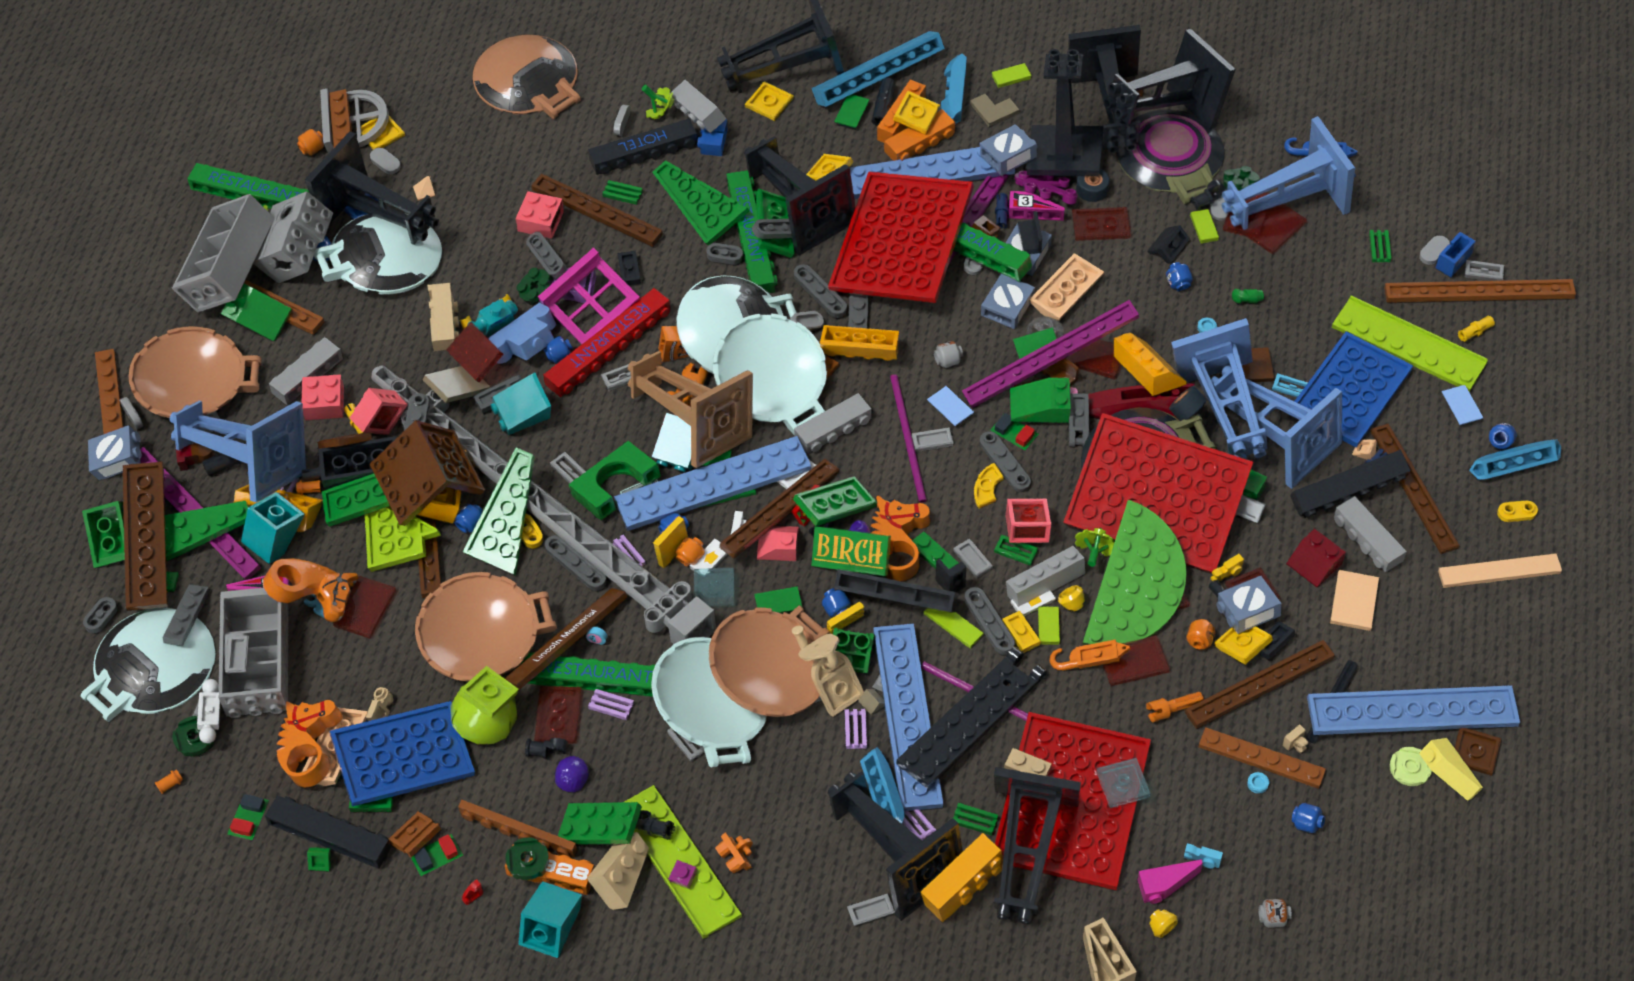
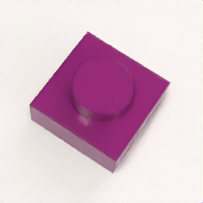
(683, 874)

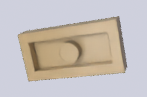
(1027, 763)

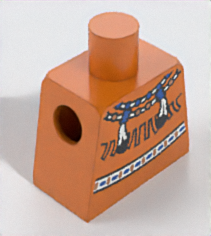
(670, 344)

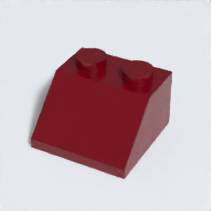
(1316, 558)

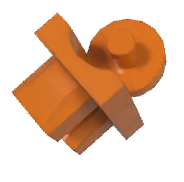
(729, 846)

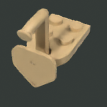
(836, 683)

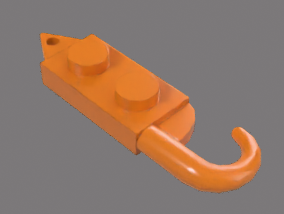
(1091, 655)

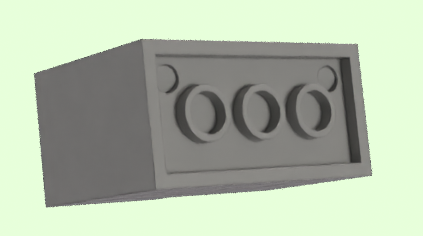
(293, 237)

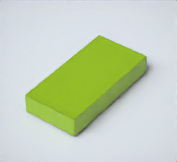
(1011, 75)
(1204, 226)
(1048, 625)

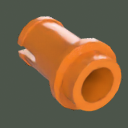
(308, 487)
(169, 781)

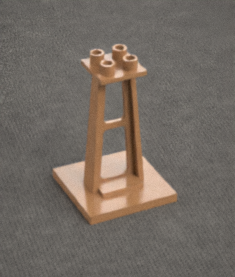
(717, 416)

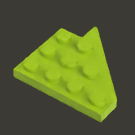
(393, 543)

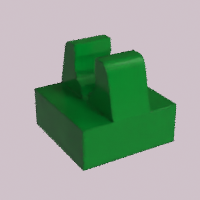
(319, 859)

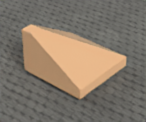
(424, 188)
(1367, 450)

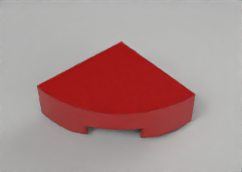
(472, 892)

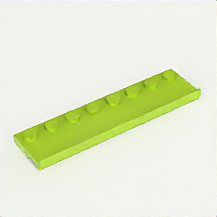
(1410, 343)
(706, 899)

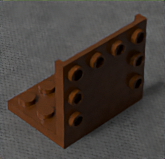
(421, 467)

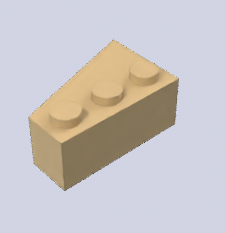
(443, 317)
(618, 872)
(1105, 955)

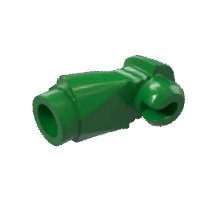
(1247, 295)

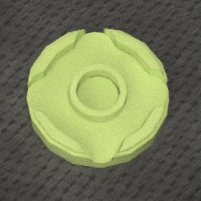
(1407, 771)

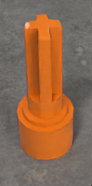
(1165, 708)

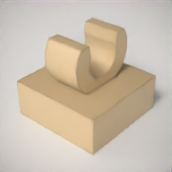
(1296, 739)

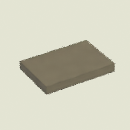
(454, 384)

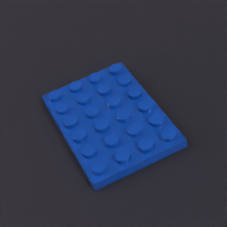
(1367, 384)
(401, 754)

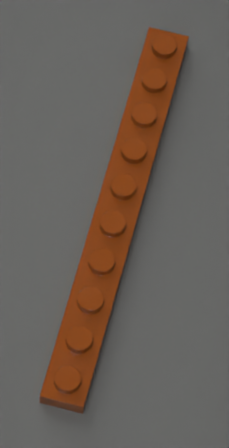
(1480, 290)

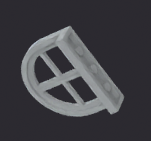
(355, 95)

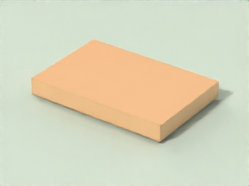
(1354, 600)

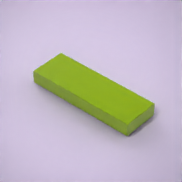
(955, 625)

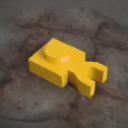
(1230, 567)

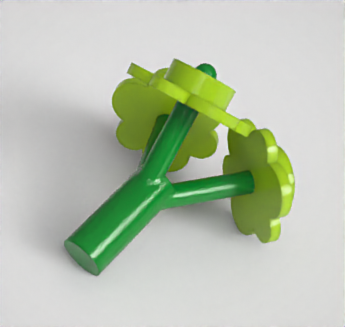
(662, 98)
(1086, 539)

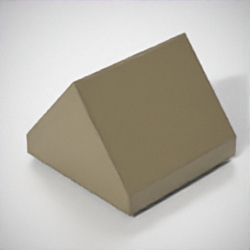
(871, 701)

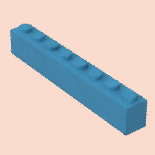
(877, 68)

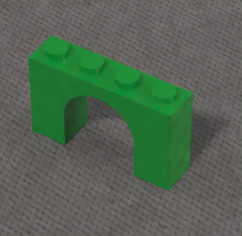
(624, 460)

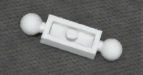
(208, 711)

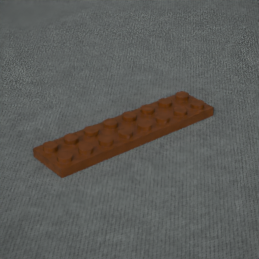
(144, 536)

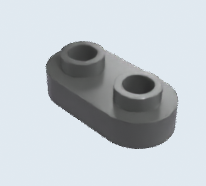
(725, 253)
(100, 616)

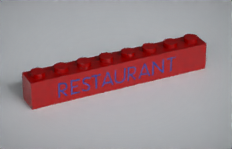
(607, 342)

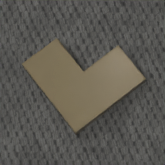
(993, 113)

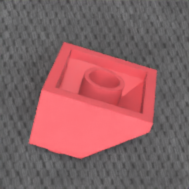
(778, 544)

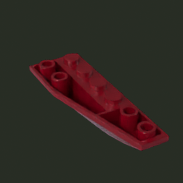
(1132, 397)

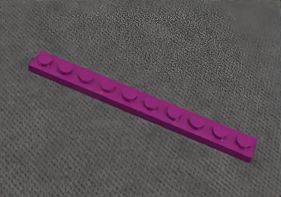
(1050, 354)
(224, 544)

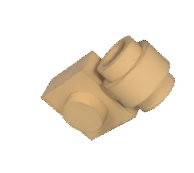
(378, 709)

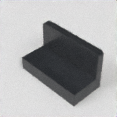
(1031, 235)
(1169, 243)
(951, 579)

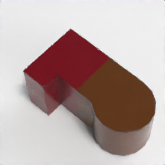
(192, 455)

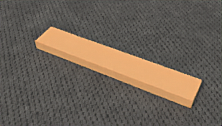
(1499, 570)

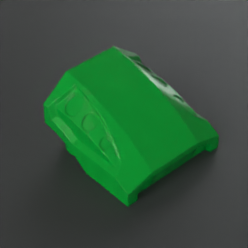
(856, 648)

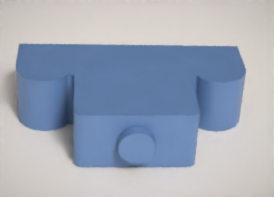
(525, 334)

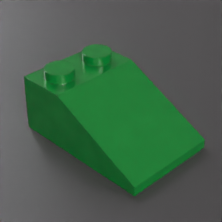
(257, 312)
(1041, 401)
(105, 533)

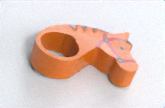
(897, 521)
(298, 738)

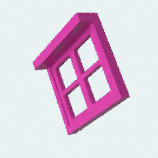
(571, 280)

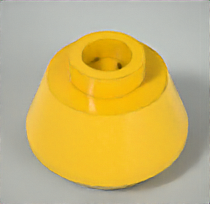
(1072, 598)
(1162, 922)

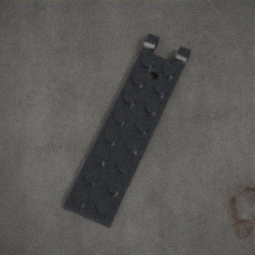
(969, 720)

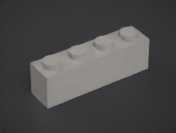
(697, 107)
(313, 363)
(833, 423)
(1369, 534)
(1046, 576)

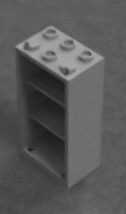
(223, 253)
(266, 678)

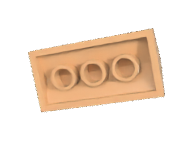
(1066, 287)
(349, 718)

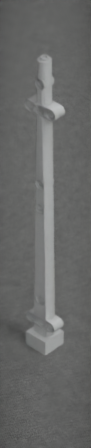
(684, 618)

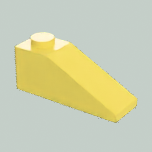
(1450, 767)

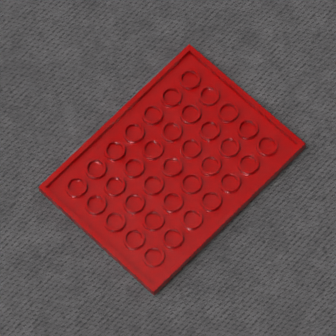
(901, 237)
(1177, 479)
(1088, 838)

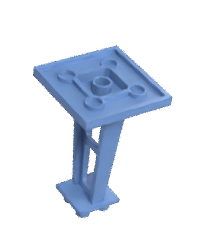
(1325, 159)
(1208, 354)
(1308, 440)
(272, 449)

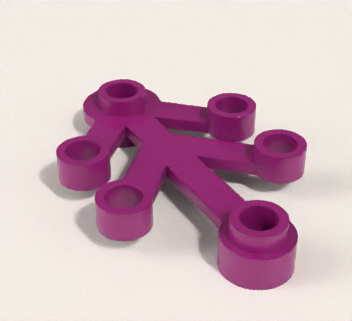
(1045, 187)

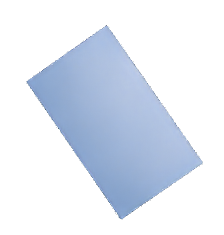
(1462, 405)
(950, 406)

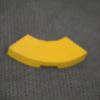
(986, 484)

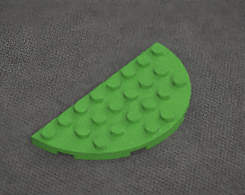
(1140, 580)

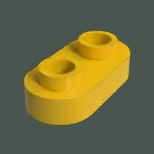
(1518, 511)
(531, 531)

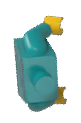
(494, 317)

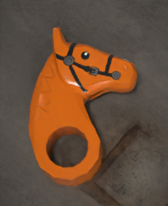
(310, 578)

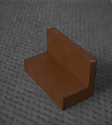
(1062, 369)

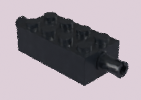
(346, 462)

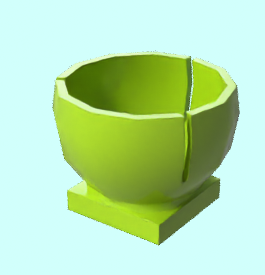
(485, 708)

